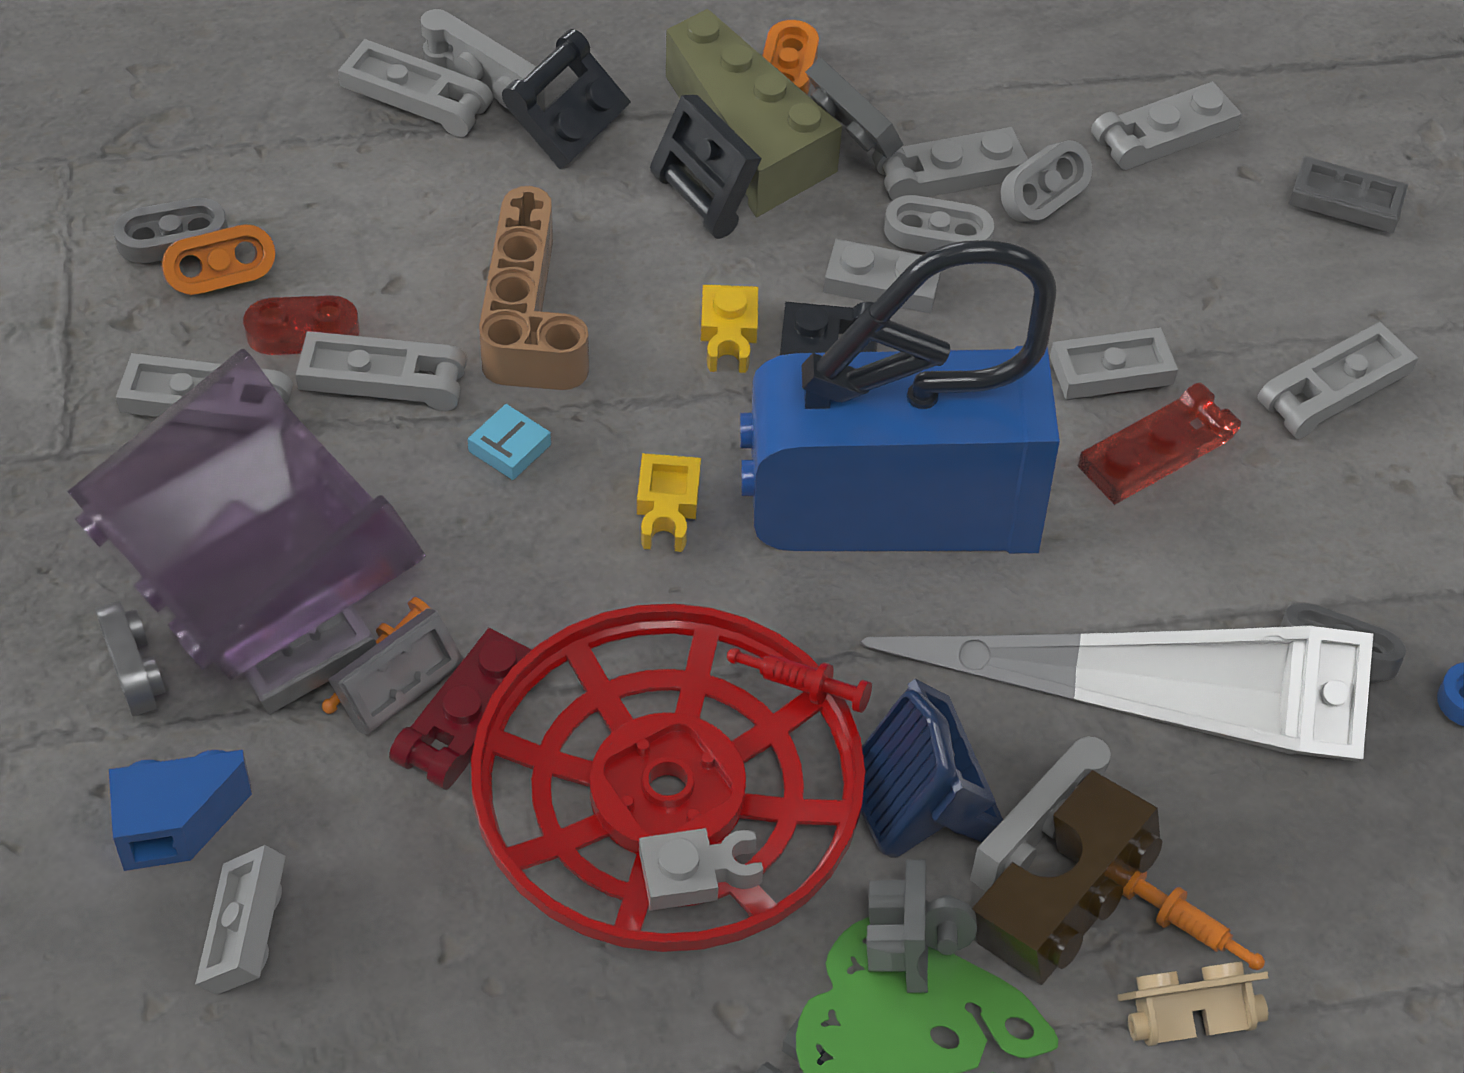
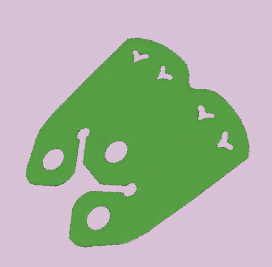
(890, 1029)

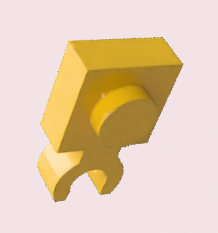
(729, 323)
(667, 496)

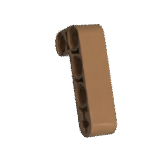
(517, 338)

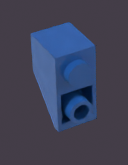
(174, 806)

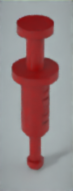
(805, 678)

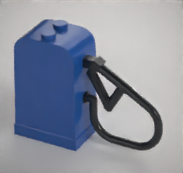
(911, 440)

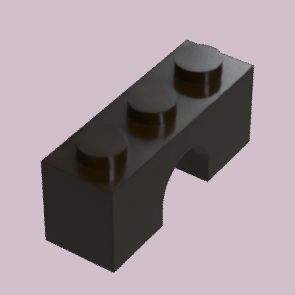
(1042, 920)

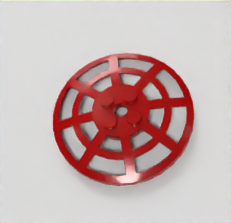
(660, 746)

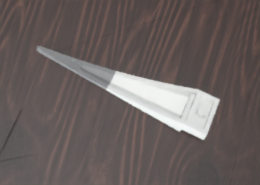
(1256, 686)

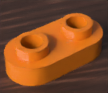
(792, 50)
(218, 259)

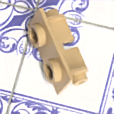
(1167, 1007)

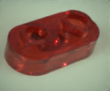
(282, 323)

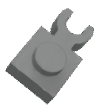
(687, 869)

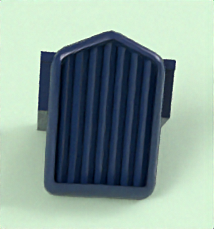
(923, 775)

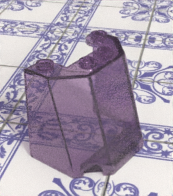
(241, 521)

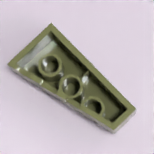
(759, 103)

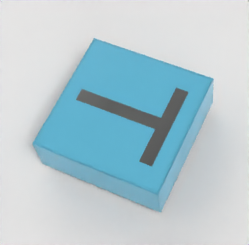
(509, 441)

